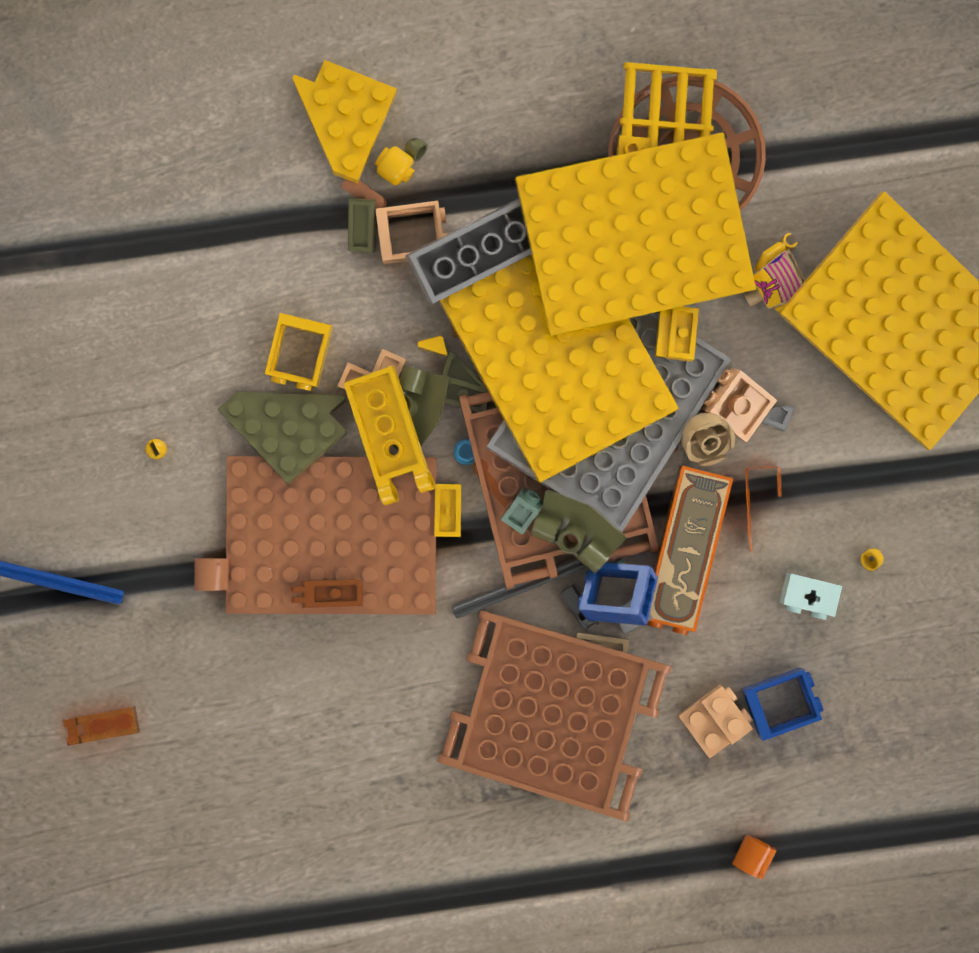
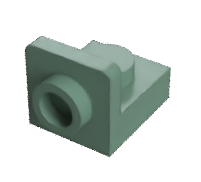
(523, 510)

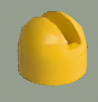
(160, 446)
(874, 564)

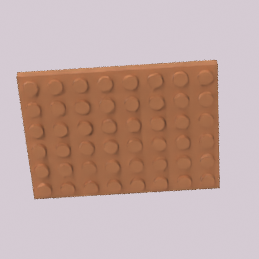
(328, 529)

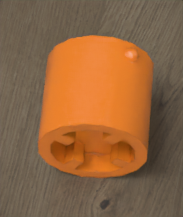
(754, 857)

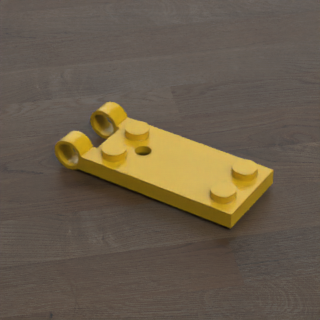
(384, 422)

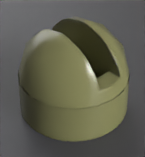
(416, 148)

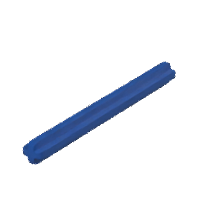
(61, 583)

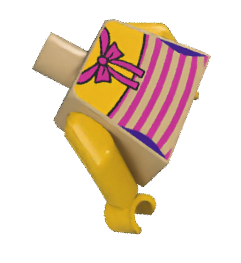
(776, 276)

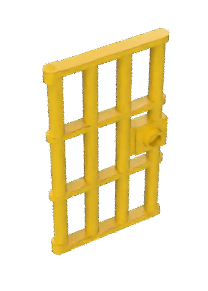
(627, 142)

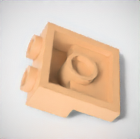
(739, 402)
(716, 720)

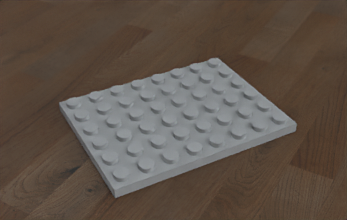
(624, 472)

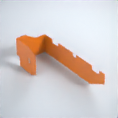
(748, 496)

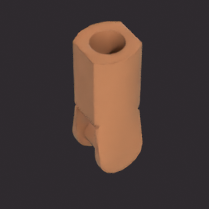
(362, 190)

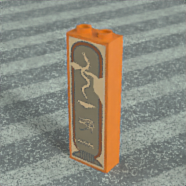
(688, 548)

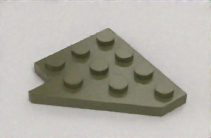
(286, 427)

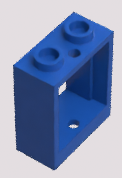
(641, 600)
(813, 704)

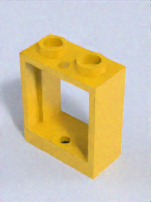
(303, 325)

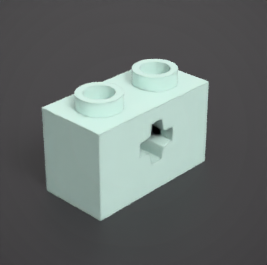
(825, 601)

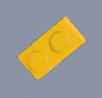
(447, 510)

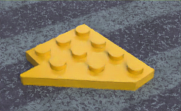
(345, 115)

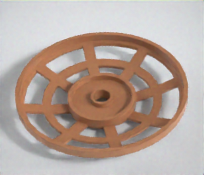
(732, 140)

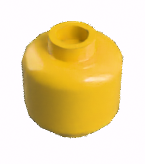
(395, 165)

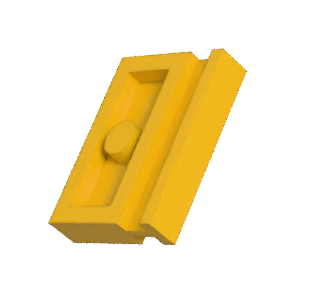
(677, 333)

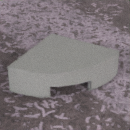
(779, 417)

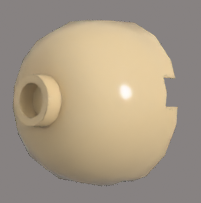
(707, 439)

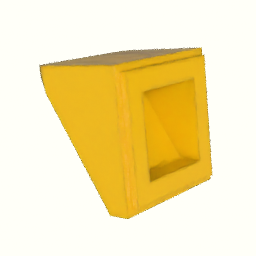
(434, 345)

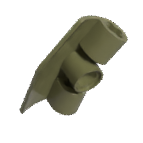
(425, 397)
(594, 533)

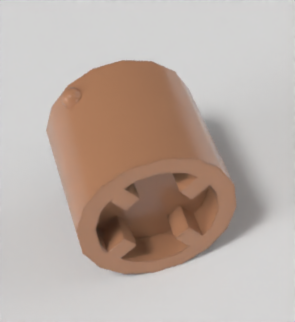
(211, 574)

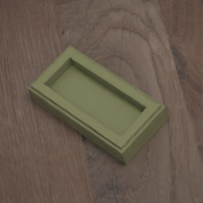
(362, 225)

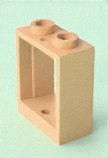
(405, 210)

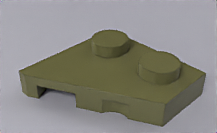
(462, 382)

